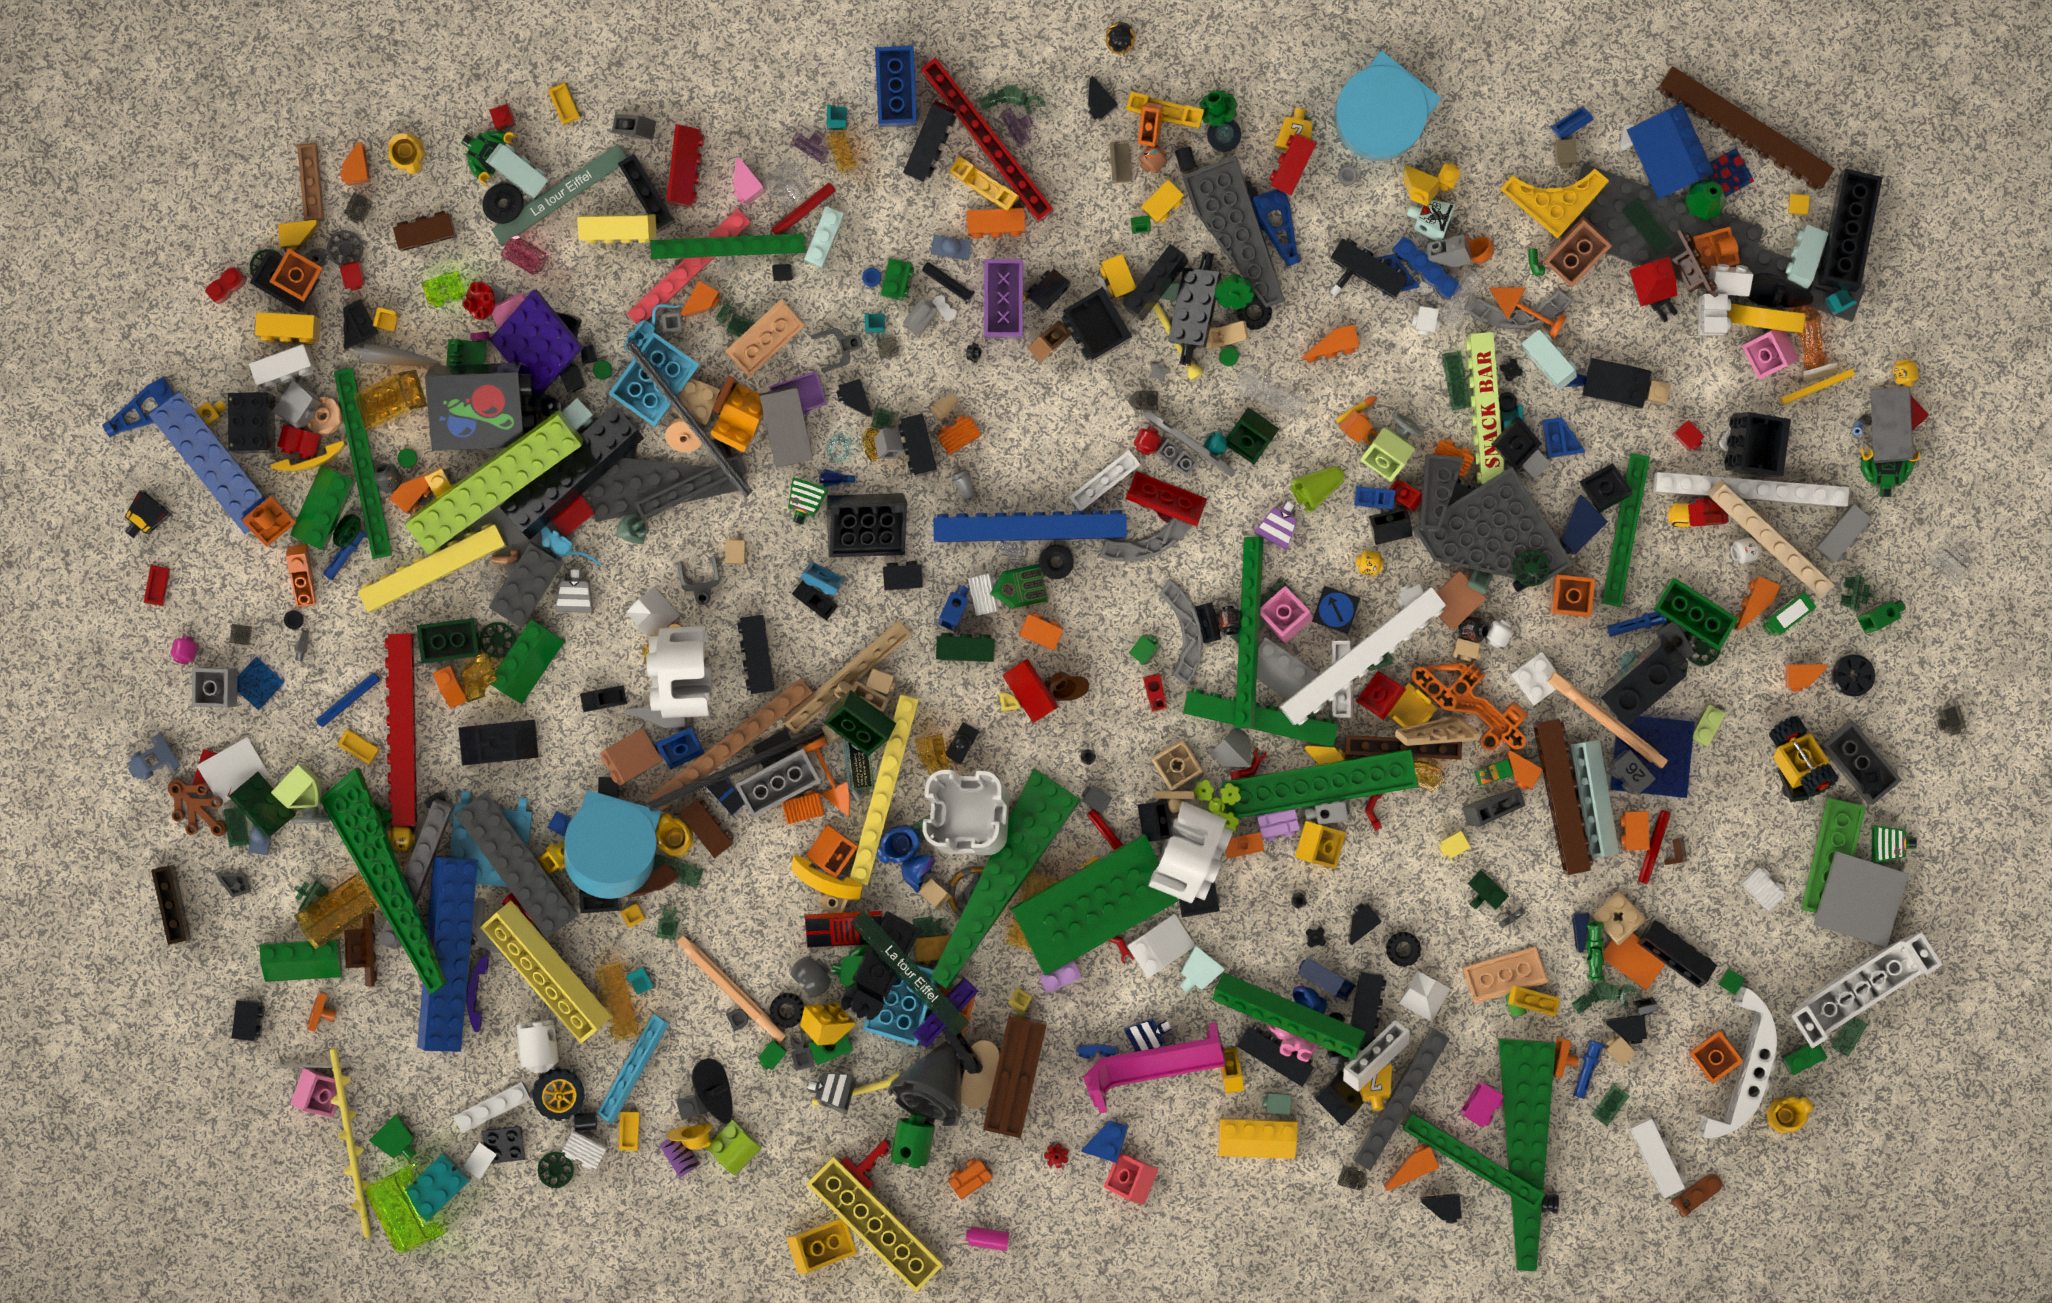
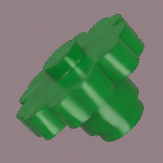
(1218, 108)
(1234, 292)

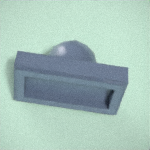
(951, 247)
(258, 843)

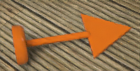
(1509, 298)
(838, 794)

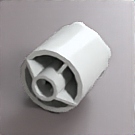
(537, 1045)

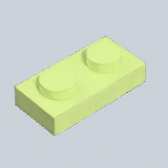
(1708, 725)

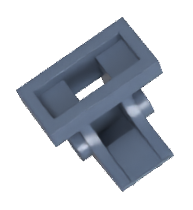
(139, 766)

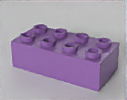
(1003, 298)

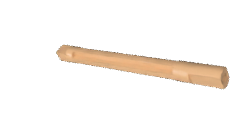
(1607, 720)
(730, 988)

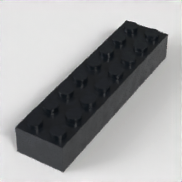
(564, 482)

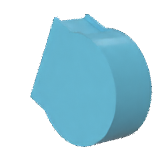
(1383, 110)
(610, 846)

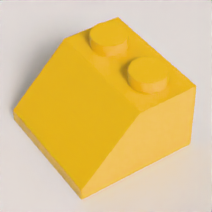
(1320, 844)

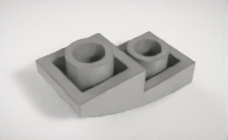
(1176, 457)

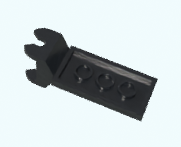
(874, 976)

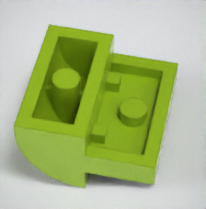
(733, 1148)

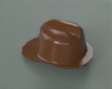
(1067, 687)

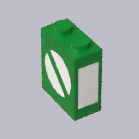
(1788, 614)

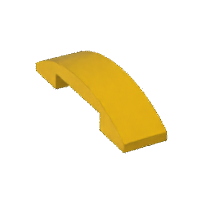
(1173, 113)
(983, 184)
(1767, 318)
(332, 451)
(824, 883)

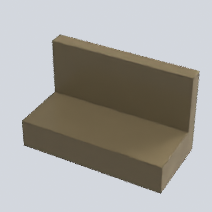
(1120, 163)

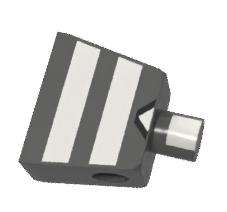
(834, 1091)

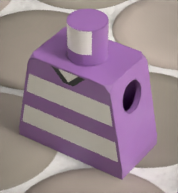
(1278, 526)

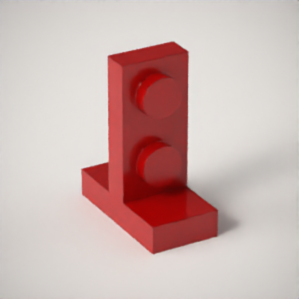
(867, 1164)

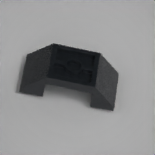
(498, 742)

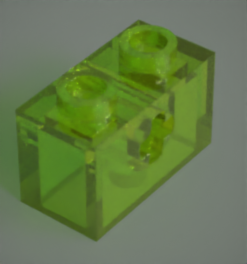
(433, 286)

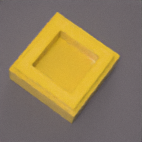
(1798, 204)
(632, 915)

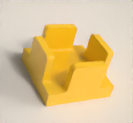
(1412, 708)

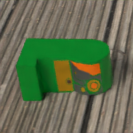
(1493, 772)

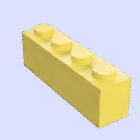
(617, 227)

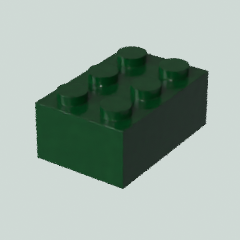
(449, 640)
(965, 648)
(859, 723)

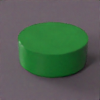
(1228, 356)
(602, 370)
(407, 458)

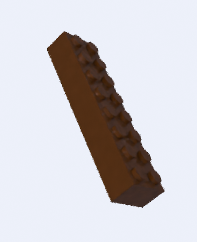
(1564, 803)

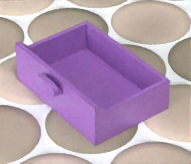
(809, 391)

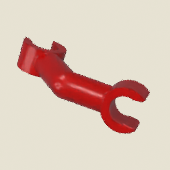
(1249, 771)
(1370, 813)
(1122, 947)

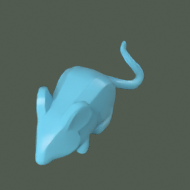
(645, 329)
(560, 545)

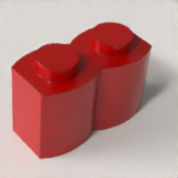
(222, 289)
(299, 441)

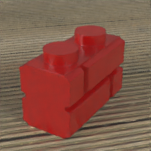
(1706, 513)

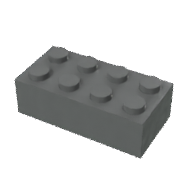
(526, 584)
(1854, 752)

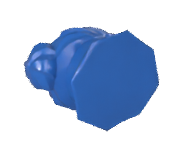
(899, 845)

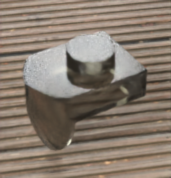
(1144, 400)
(1352, 1178)

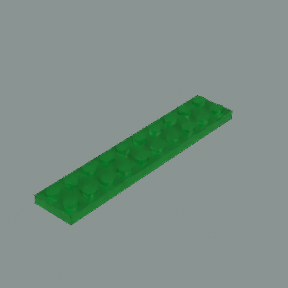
(1324, 783)

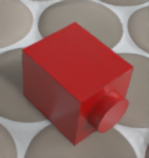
(502, 117)
(352, 275)
(1689, 436)

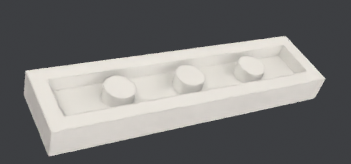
(1104, 480)
(1343, 704)
(492, 1107)

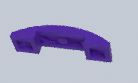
(476, 1016)

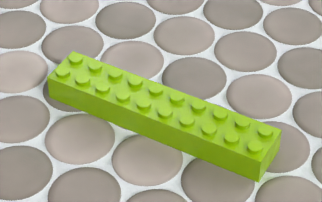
(494, 482)

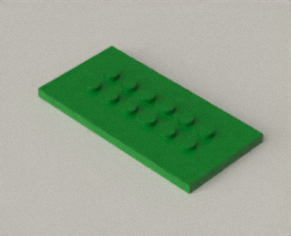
(1091, 905)

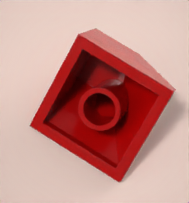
(1654, 281)

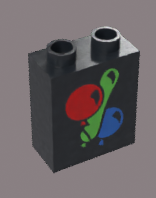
(478, 405)
(1644, 680)

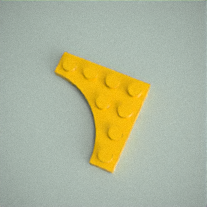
(1555, 207)

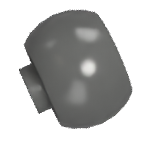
(811, 975)

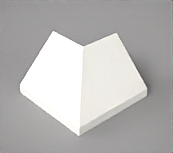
(652, 612)
(1424, 996)

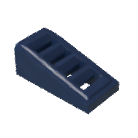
(1580, 929)

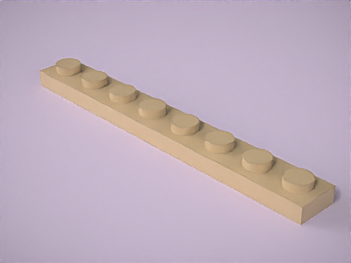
(850, 673)

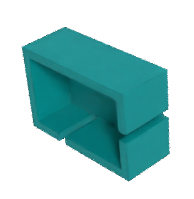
(436, 1186)

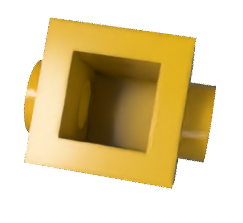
(1448, 176)

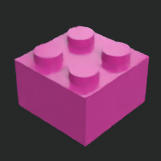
(1482, 1104)

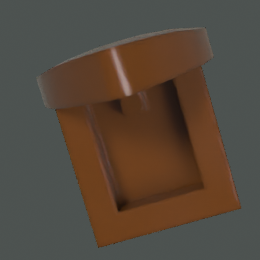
(1679, 851)

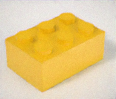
(287, 328)

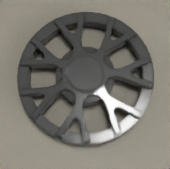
(344, 248)

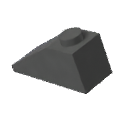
(1493, 807)

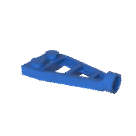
(1273, 201)
(158, 390)

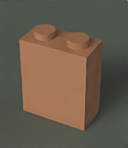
(1459, 600)
(630, 757)

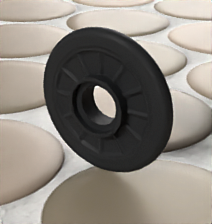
(500, 192)

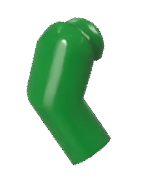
(1533, 262)

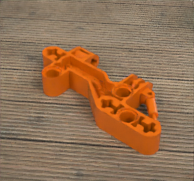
(1499, 724)

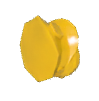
(406, 152)
(673, 835)
(1789, 1113)

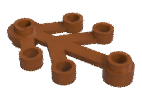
(194, 806)

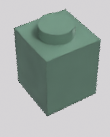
(1277, 1103)

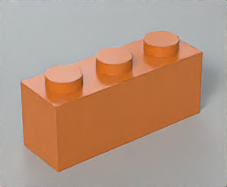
(995, 222)

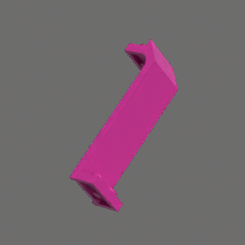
(1153, 1064)

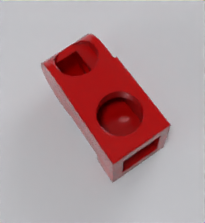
(1155, 692)

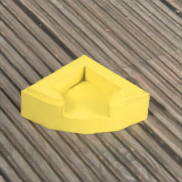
(1008, 702)

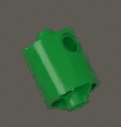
(912, 1141)

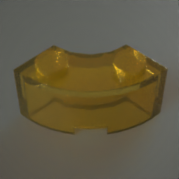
(478, 676)
(1429, 776)

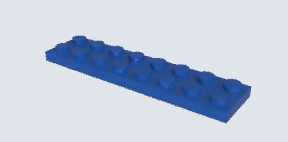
(207, 457)

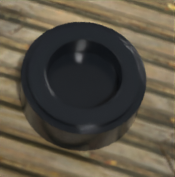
(1507, 402)
(293, 619)

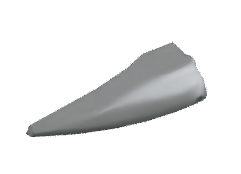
(392, 356)

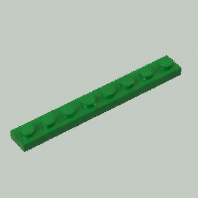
(727, 246)
(1625, 531)
(1474, 1161)

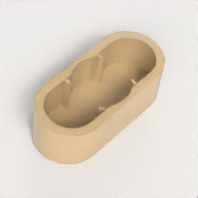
(978, 1087)

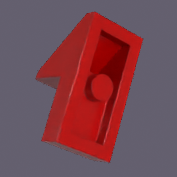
(1406, 495)

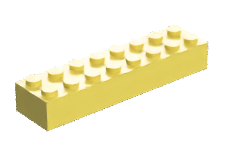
(546, 971)
(875, 1224)

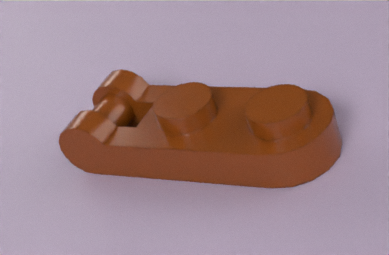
(1697, 1194)

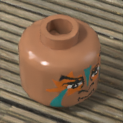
(1153, 159)

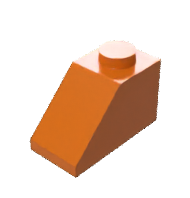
(355, 167)
(701, 300)
(1802, 675)
(450, 686)
(1523, 770)

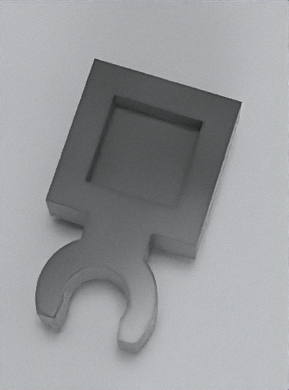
(802, 1056)

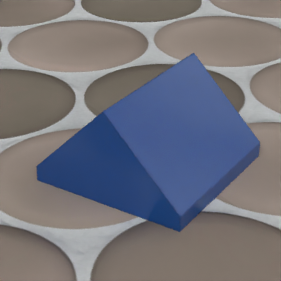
(680, 747)

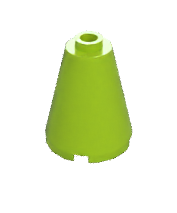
(1316, 487)

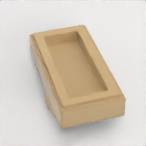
(1174, 798)

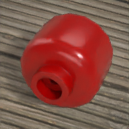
(1147, 440)

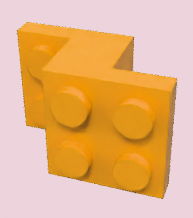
(739, 418)

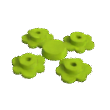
(1217, 805)

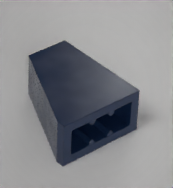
(1581, 525)
(1326, 979)

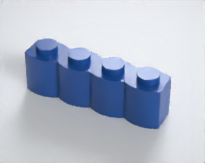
(1420, 264)

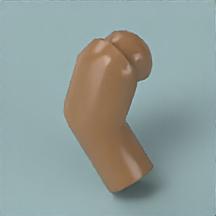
(505, 560)

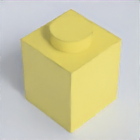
(1454, 844)

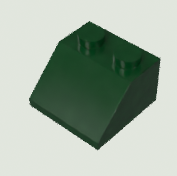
(1251, 435)

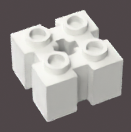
(1713, 315)

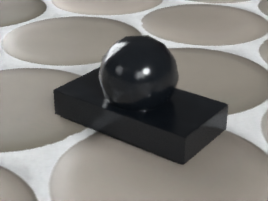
(961, 743)
(1795, 794)

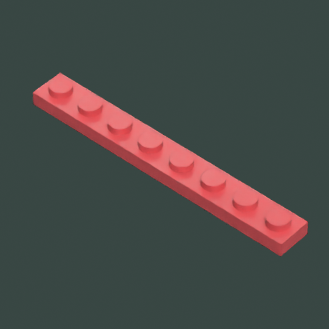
(685, 271)

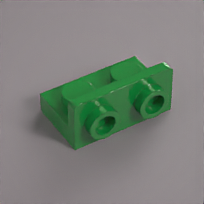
(896, 279)

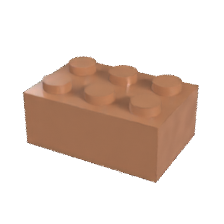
(1577, 251)

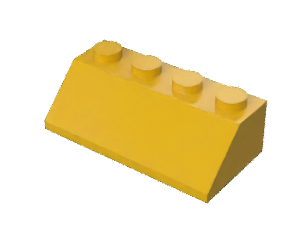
(1257, 1138)

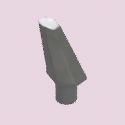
(301, 646)

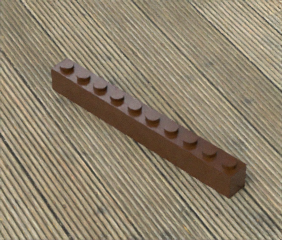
(1745, 128)

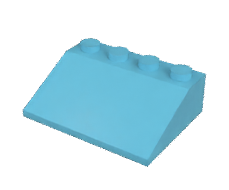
(639, 392)
(901, 1012)

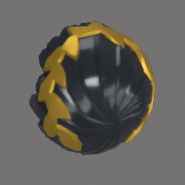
(1120, 38)

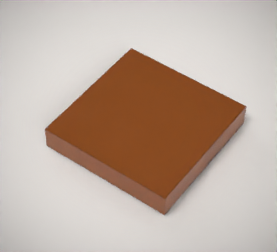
(724, 394)

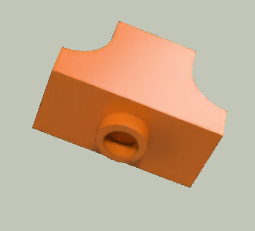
(1244, 845)

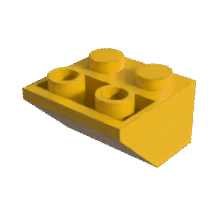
(826, 1023)

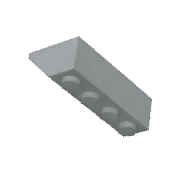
(1281, 670)
(778, 782)

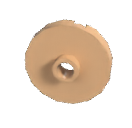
(333, 419)
(674, 433)

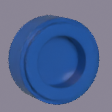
(871, 277)

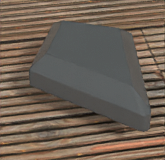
(234, 883)

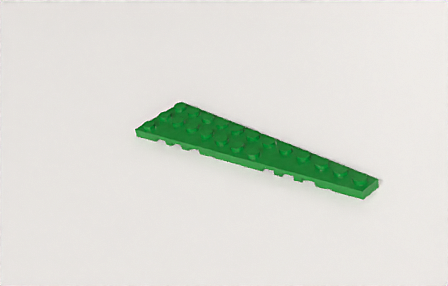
(1031, 829)
(364, 836)
(1527, 1093)

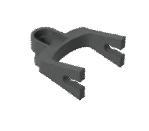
(845, 343)
(703, 588)

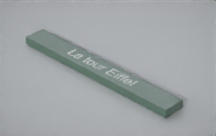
(560, 194)

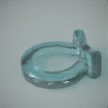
(847, 442)

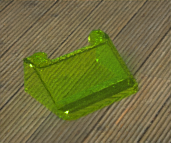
(398, 1214)

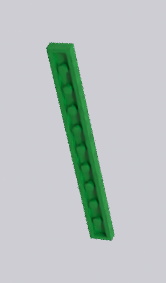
(363, 465)
(1249, 632)

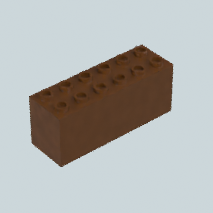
(1014, 1075)

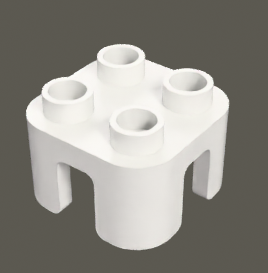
(679, 673)
(966, 813)
(1192, 854)

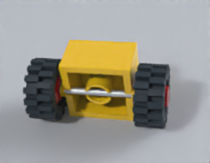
(1801, 757)

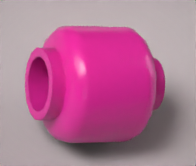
(184, 650)

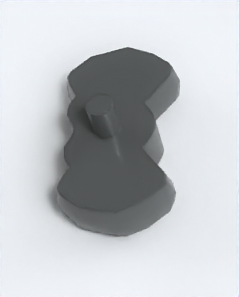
(1511, 917)

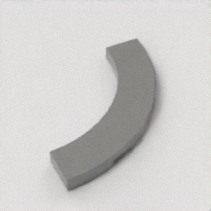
(1519, 318)
(1188, 441)
(1148, 547)
(1190, 631)

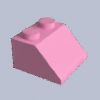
(746, 184)
(1770, 353)
(1285, 615)
(315, 1093)

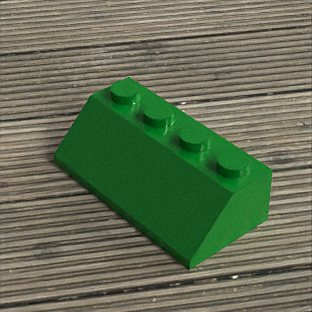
(322, 508)
(1695, 613)
(527, 661)
(300, 960)

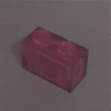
(524, 255)

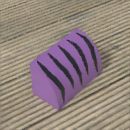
(680, 1157)

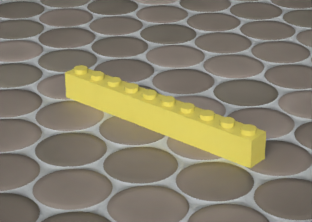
(884, 790)

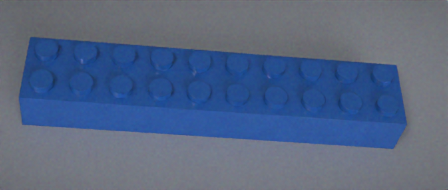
(1030, 527)
(450, 936)

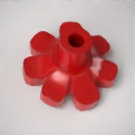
(1056, 1151)

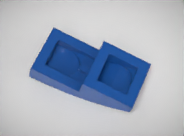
(1374, 497)

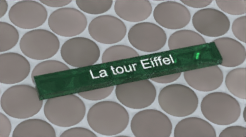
(909, 972)

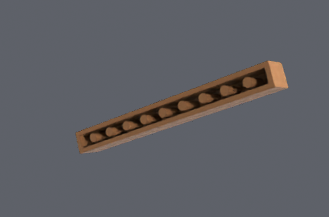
(738, 739)

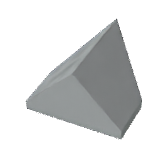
(1233, 750)

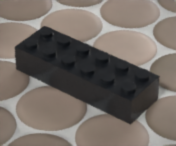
(1850, 230)

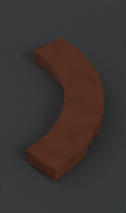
(657, 881)

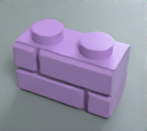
(1278, 823)
(1061, 977)

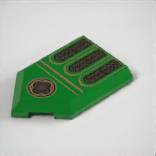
(1021, 587)

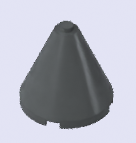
(932, 1086)

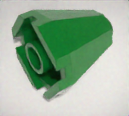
(1705, 200)

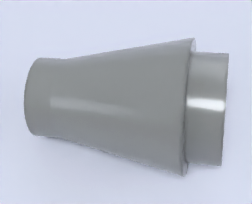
(963, 483)

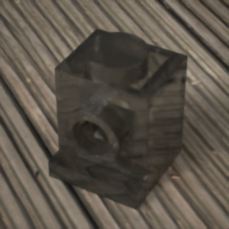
(358, 201)

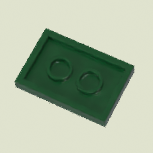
(261, 806)

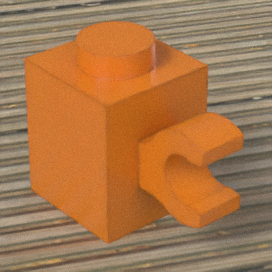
(1357, 427)

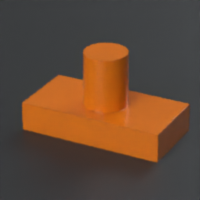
(319, 1011)
(1562, 1057)

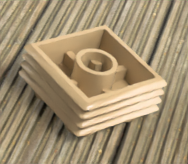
(1173, 777)
(1631, 917)

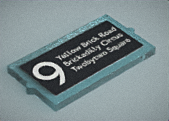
(858, 768)

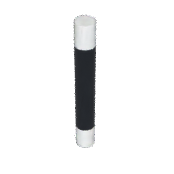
(1342, 281)

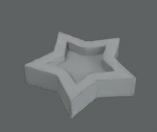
(1158, 371)

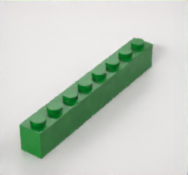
(1266, 719)
(1289, 1016)

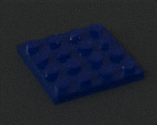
(1674, 742)

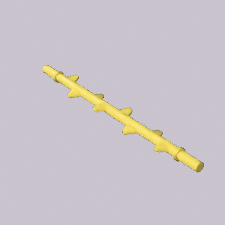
(347, 1135)

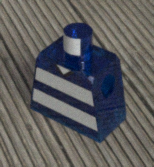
(1147, 1034)

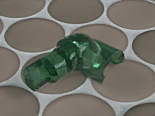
(1010, 94)
(1603, 991)

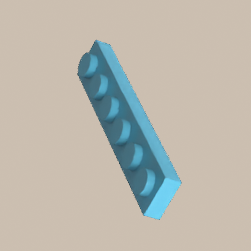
(632, 1068)

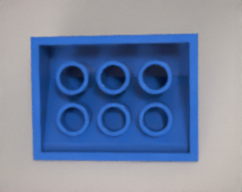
(1670, 151)

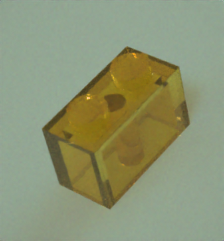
(841, 152)

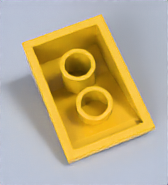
(821, 1246)

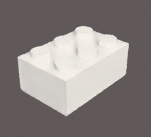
(283, 367)

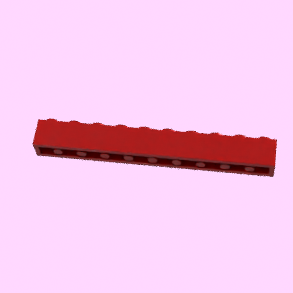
(987, 140)
(402, 729)

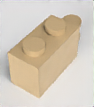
(869, 695)

